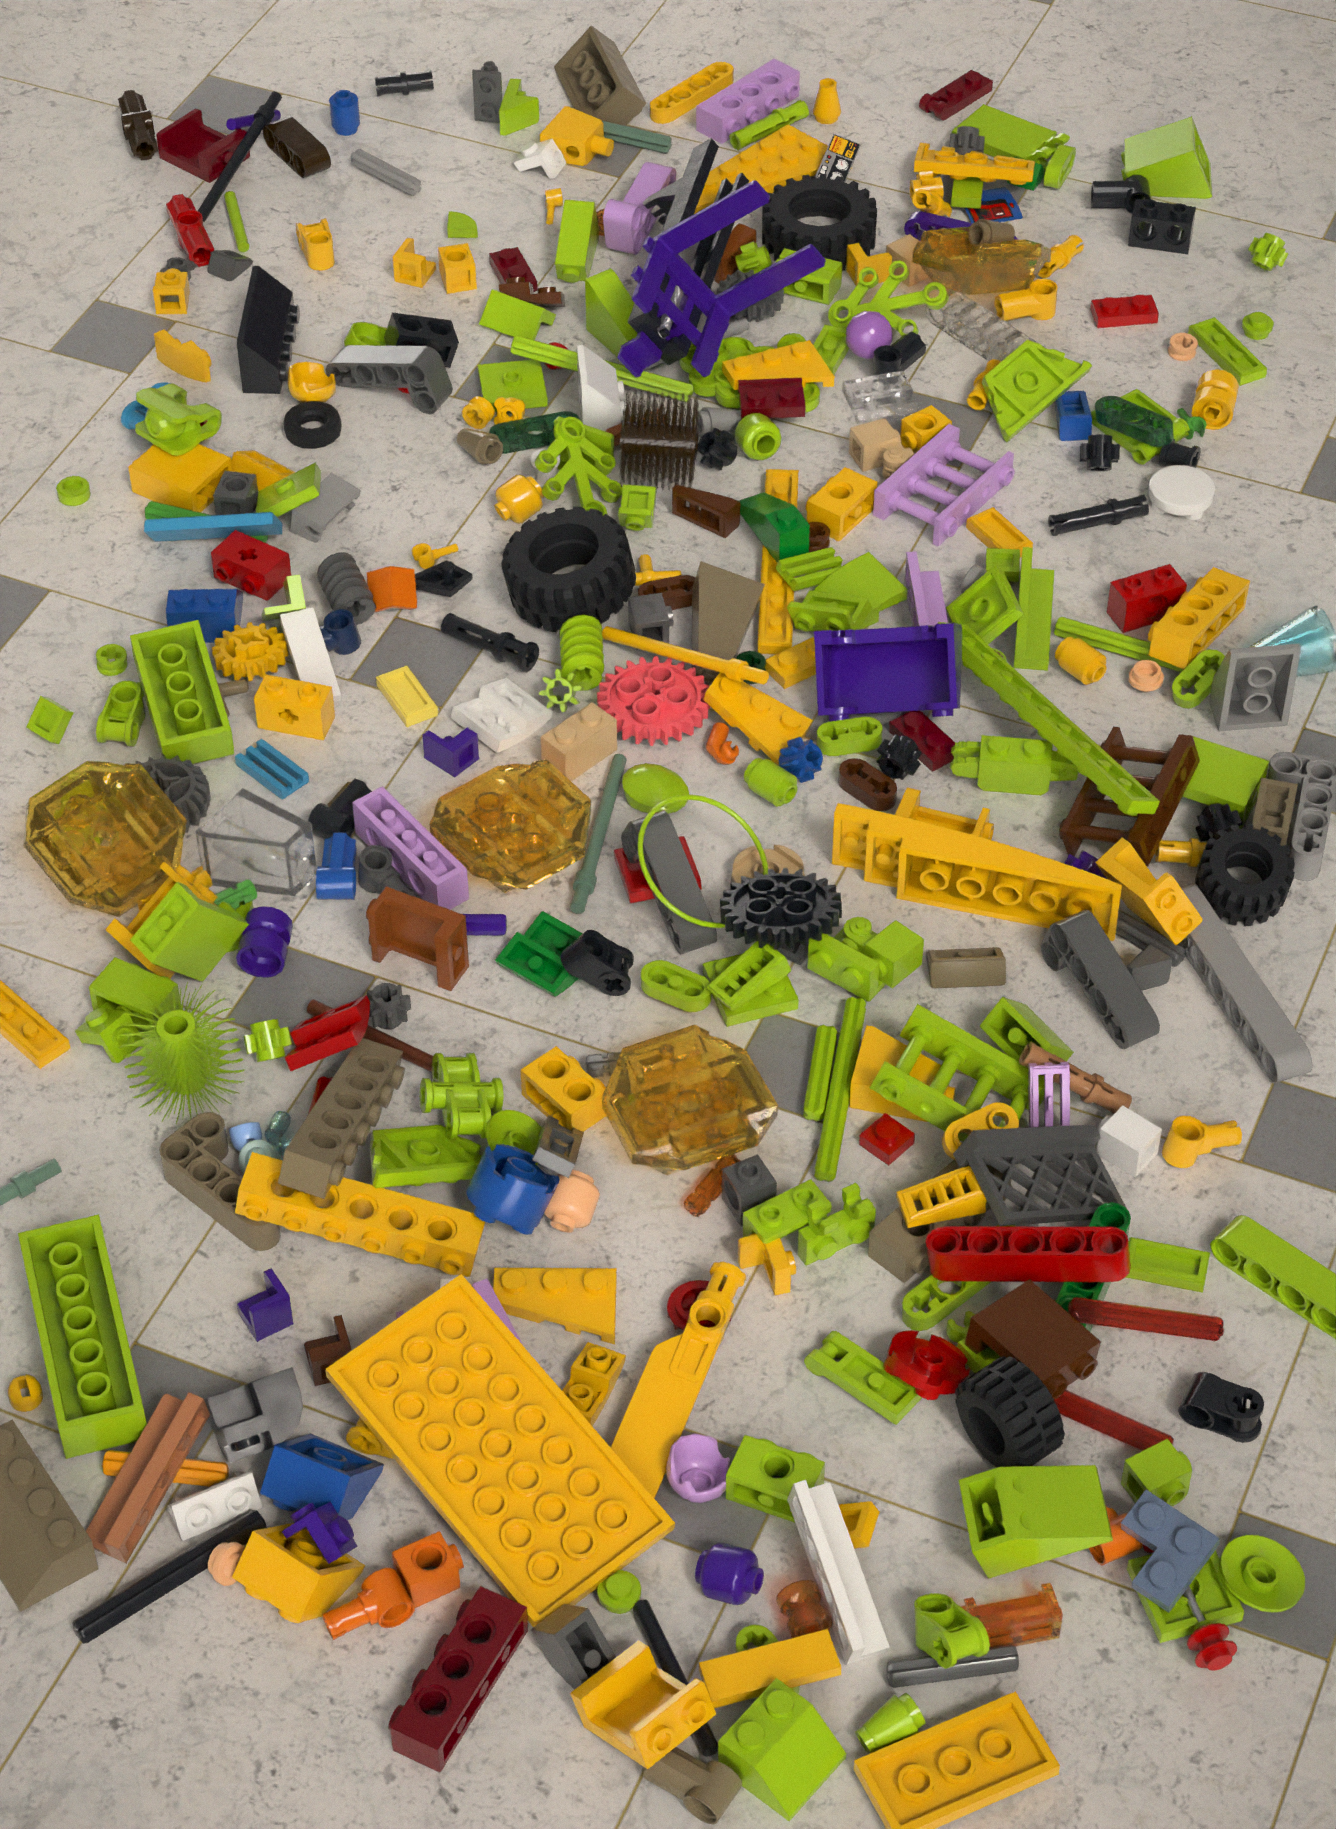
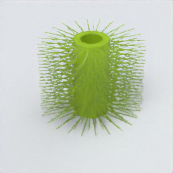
(180, 1052)

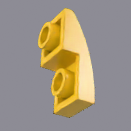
(183, 358)
(593, 1379)

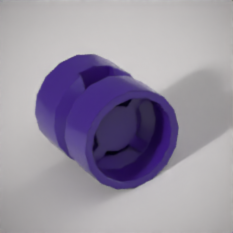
(264, 942)

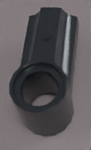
(1119, 193)
(899, 354)
(338, 813)

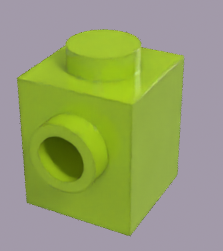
(1159, 1471)

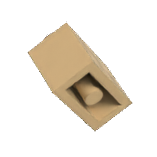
(580, 741)

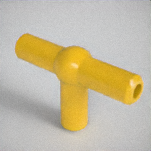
(647, 574)

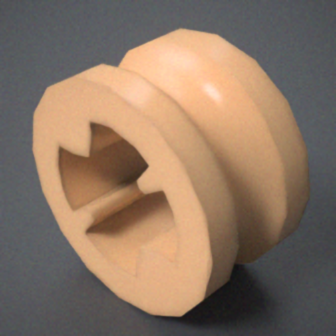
(1182, 346)

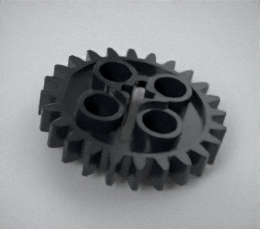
(780, 908)

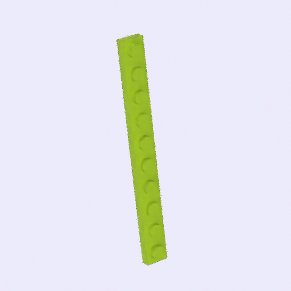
(1055, 727)

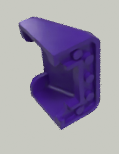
(888, 670)

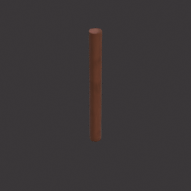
(410, 1052)

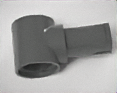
(377, 871)

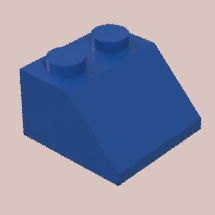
(213, 608)
(319, 1472)

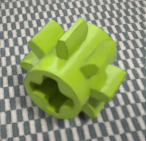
(1268, 251)
(753, 258)
(553, 683)
(267, 1040)

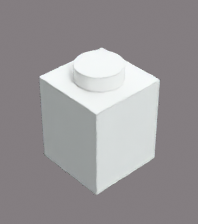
(1128, 1140)

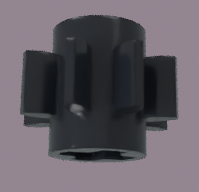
(717, 449)
(1099, 452)
(898, 757)
(1215, 818)

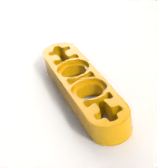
(669, 105)

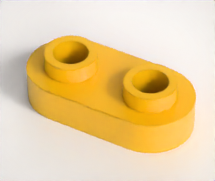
(978, 1120)

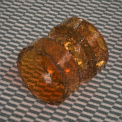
(802, 1606)

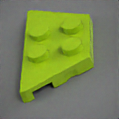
(1029, 384)
(420, 1156)

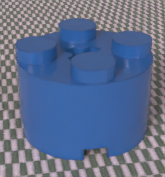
(510, 1188)

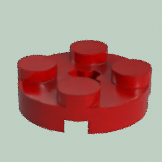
(929, 1366)

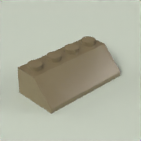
(599, 79)
(39, 1533)

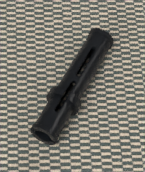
(1111, 512)

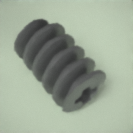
(346, 586)

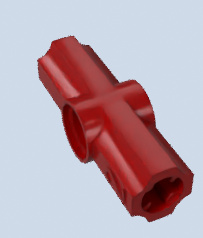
(190, 229)

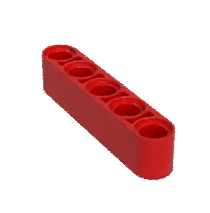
(1028, 1253)

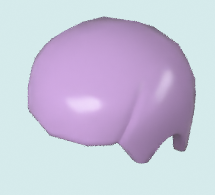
(697, 1468)

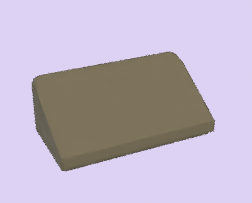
(966, 967)

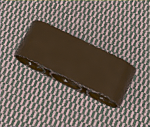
(296, 147)

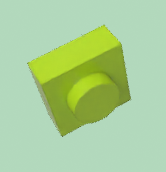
(1005, 559)
(49, 719)

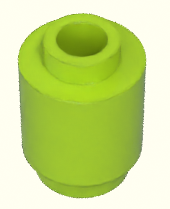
(771, 781)

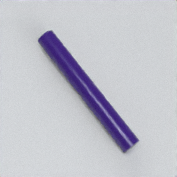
(247, 120)

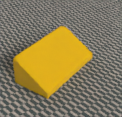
(266, 469)

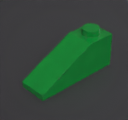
(776, 525)

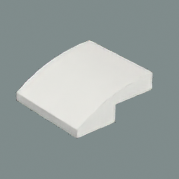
(502, 714)

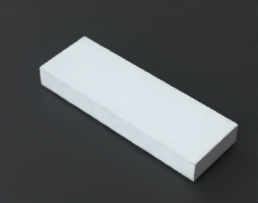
(309, 649)

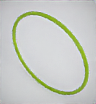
(643, 865)

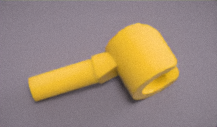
(553, 199)
(426, 557)

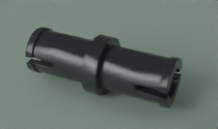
(404, 83)

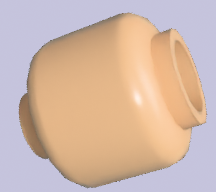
(573, 1202)

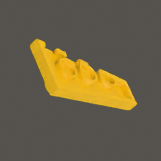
(973, 165)

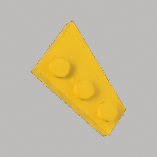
(789, 361)
(757, 715)
(566, 1296)

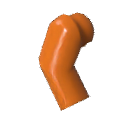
(719, 747)

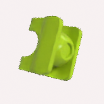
(172, 422)

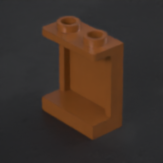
(421, 932)

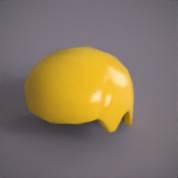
(310, 383)

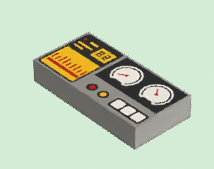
(838, 158)

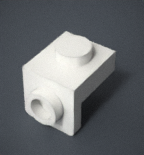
(542, 153)

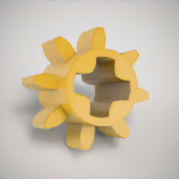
(925, 181)

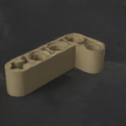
(195, 1169)

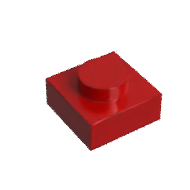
(886, 1139)

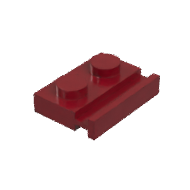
(772, 397)

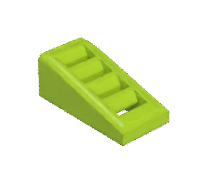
(751, 959)

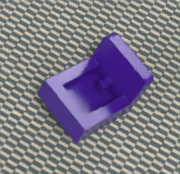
(327, 1528)

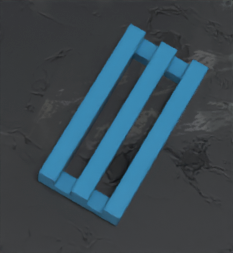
(277, 766)

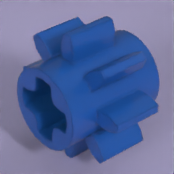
(801, 759)

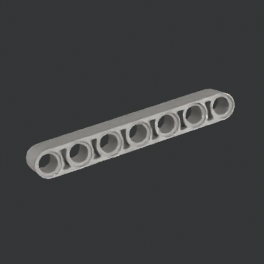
(1243, 995)

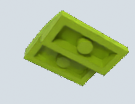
(866, 579)

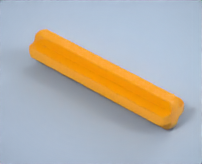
(191, 1472)

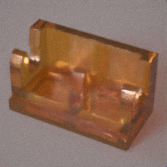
(1020, 1619)

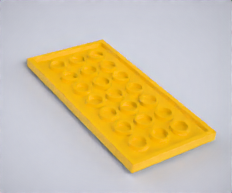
(499, 1450)

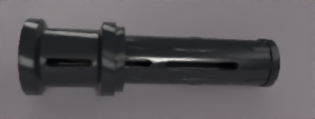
(500, 645)

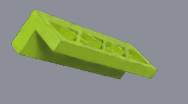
(1033, 627)

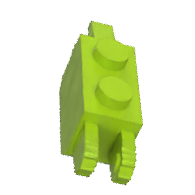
(1011, 764)

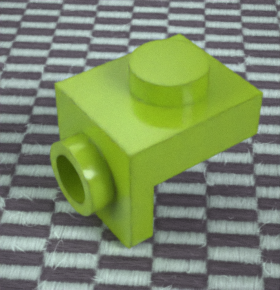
(637, 507)
(103, 1029)

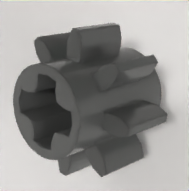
(967, 140)
(388, 1006)

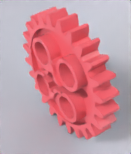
(654, 700)

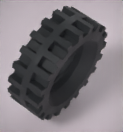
(819, 198)

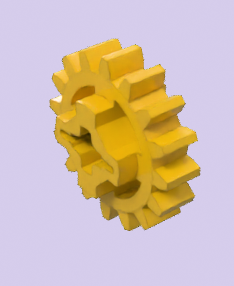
(250, 651)

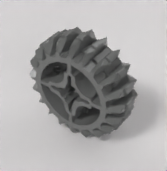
(183, 786)

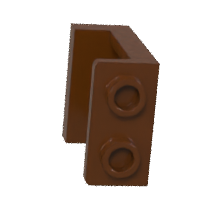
(1038, 1334)

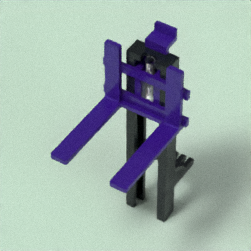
(669, 326)

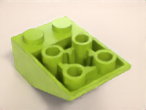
(1033, 1514)

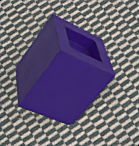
(451, 753)
(268, 1310)

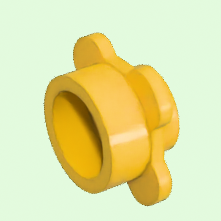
(510, 404)

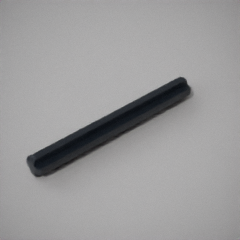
(162, 1579)

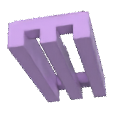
(1048, 1070)

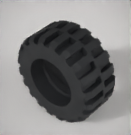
(563, 541)

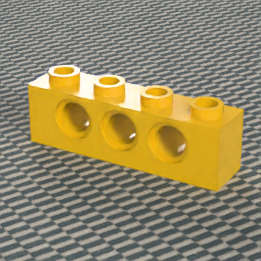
(1198, 617)

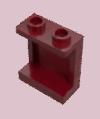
(197, 147)

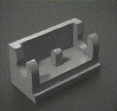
(320, 511)

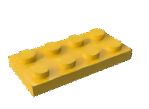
(957, 1766)

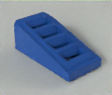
(1073, 416)

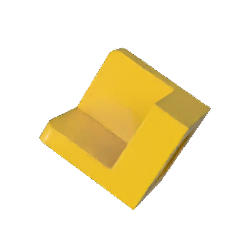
(858, 260)
(411, 267)

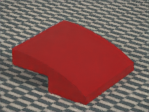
(329, 1033)

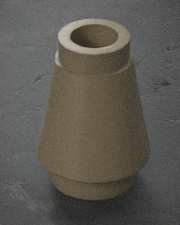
(990, 231)
(481, 445)

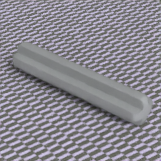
(386, 172)

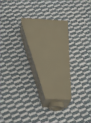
(721, 613)

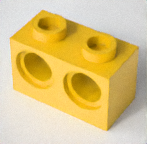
(563, 1090)

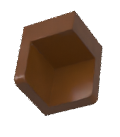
(326, 1351)

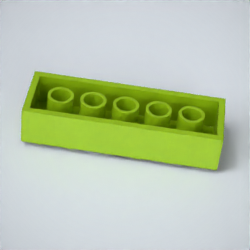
(82, 1336)

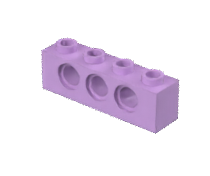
(747, 100)
(415, 852)

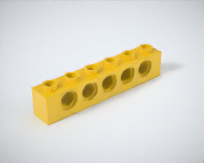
(381, 1212)

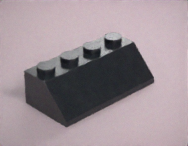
(266, 334)

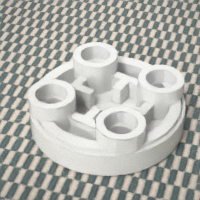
(1181, 491)

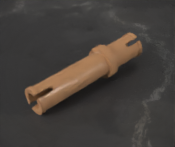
(1088, 1086)

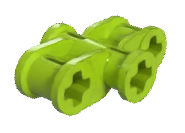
(461, 1095)

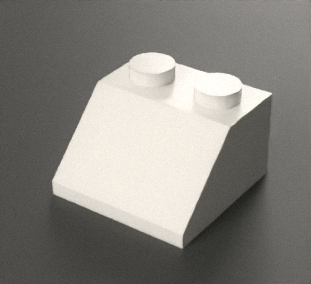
(598, 391)

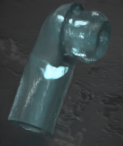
(276, 1131)

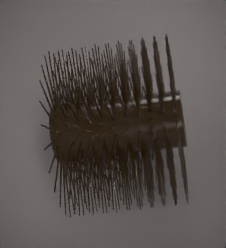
(659, 439)

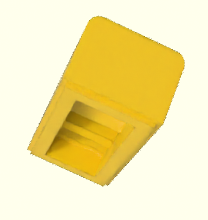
(950, 1183)

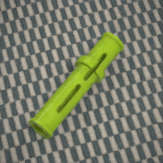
(769, 124)

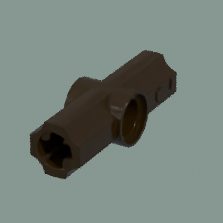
(137, 125)

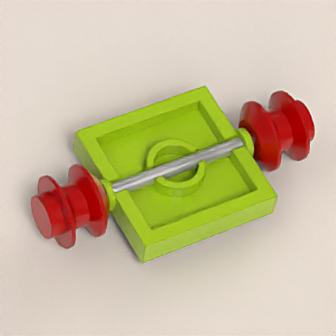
(1200, 1612)

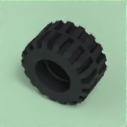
(1250, 850)
(1009, 1414)

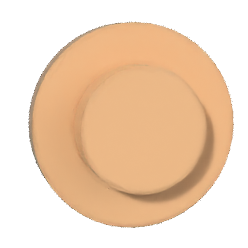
(1146, 676)
(224, 1562)

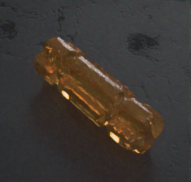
(708, 1188)

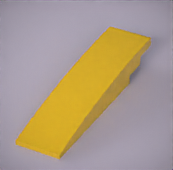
(968, 871)

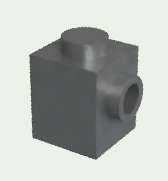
(650, 616)

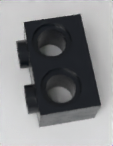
(1162, 230)
(423, 331)

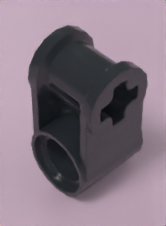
(597, 960)
(1219, 1405)

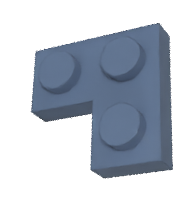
(1178, 1547)

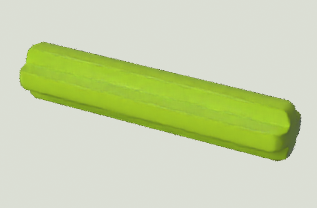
(820, 1073)

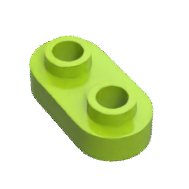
(678, 988)

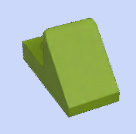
(517, 109)

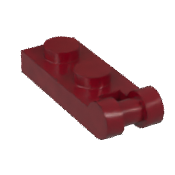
(956, 95)

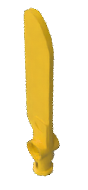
(674, 1381)

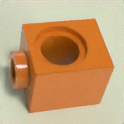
(428, 1584)

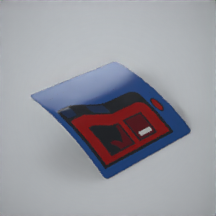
(996, 206)

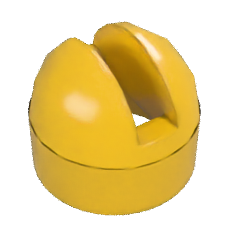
(29, 1402)

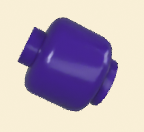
(729, 1573)

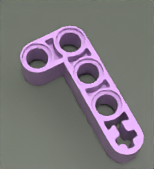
(630, 221)

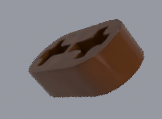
(672, 590)
(873, 786)

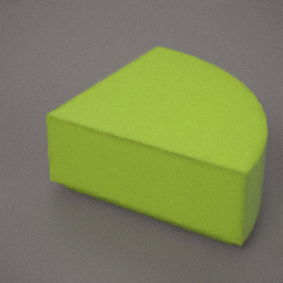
(461, 226)

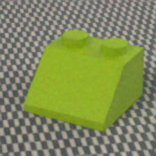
(781, 1749)

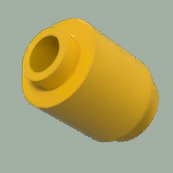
(1081, 660)

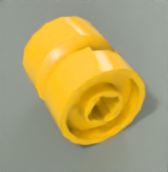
(1215, 398)

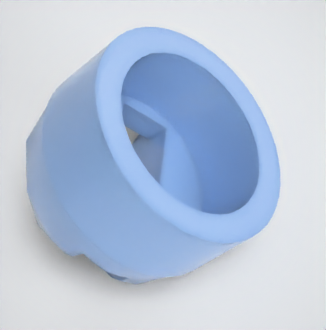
(244, 1133)

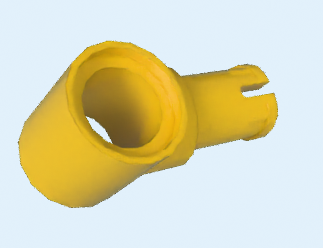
(1191, 1138)

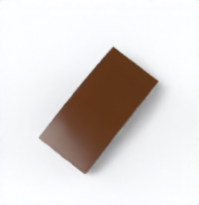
(524, 291)

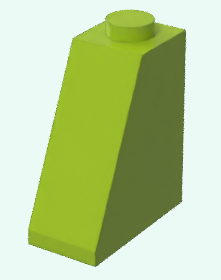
(577, 241)
(608, 310)

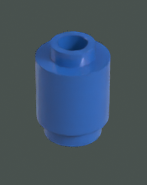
(344, 112)

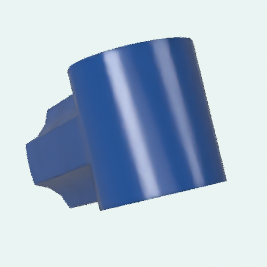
(337, 874)

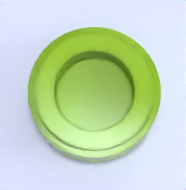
(73, 491)

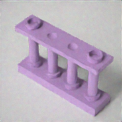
(931, 462)

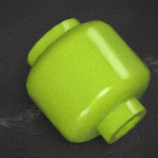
(758, 436)

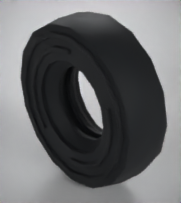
(314, 437)

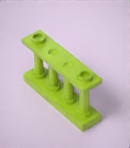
(958, 1052)

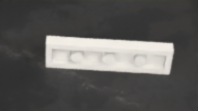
(837, 1571)

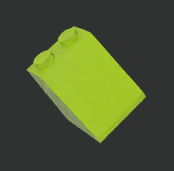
(1170, 160)

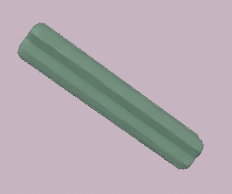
(637, 137)

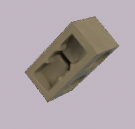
(1275, 807)

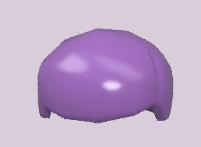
(867, 332)

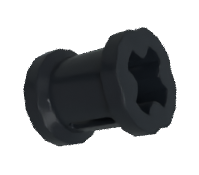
(1179, 455)

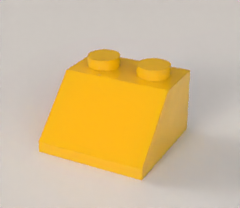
(293, 1573)

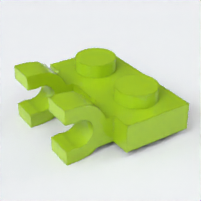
(834, 1232)

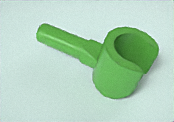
(1195, 423)

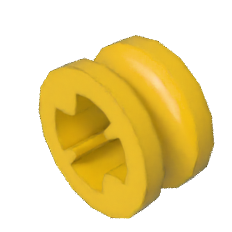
(478, 412)

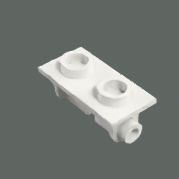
(215, 1505)

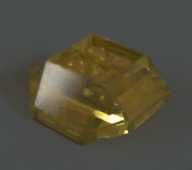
(981, 267)
(113, 804)
(514, 824)
(687, 1100)

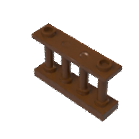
(1167, 786)

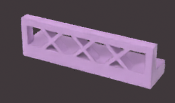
(923, 594)

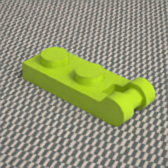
(862, 1377)

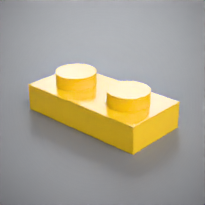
(793, 664)

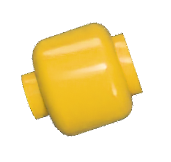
(518, 499)

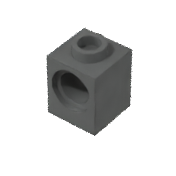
(236, 493)
(747, 1186)

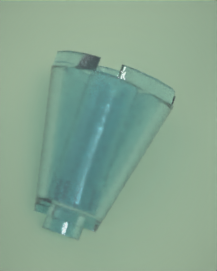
(1315, 637)

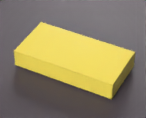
(407, 696)

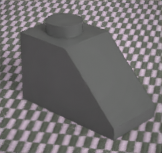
(573, 1643)

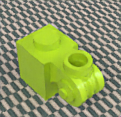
(894, 948)

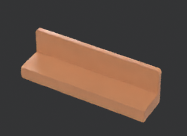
(147, 1475)

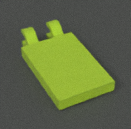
(1014, 136)

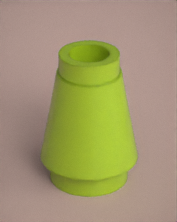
(891, 1723)

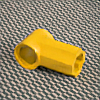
(1037, 301)

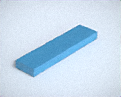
(212, 526)

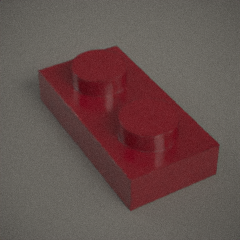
(511, 264)
(930, 739)

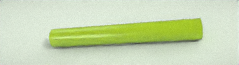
(236, 221)

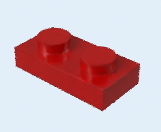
(1124, 311)

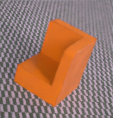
(393, 588)

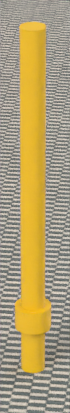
(733, 668)

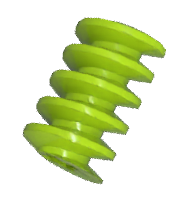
(582, 650)

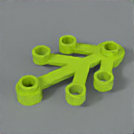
(883, 303)
(571, 436)

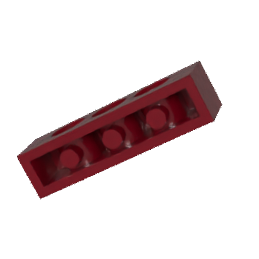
(435, 1737)

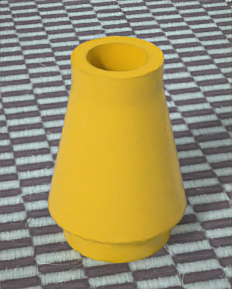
(827, 104)

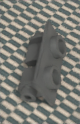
(487, 93)

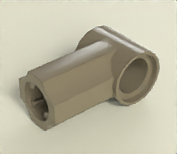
(701, 1786)

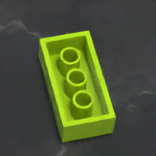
(182, 693)

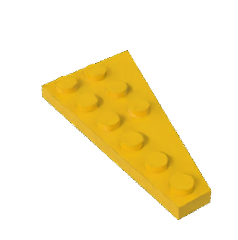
(770, 162)

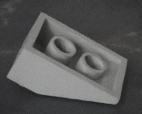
(1255, 687)

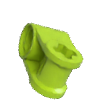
(122, 714)
(947, 1630)

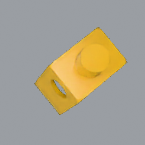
(578, 136)

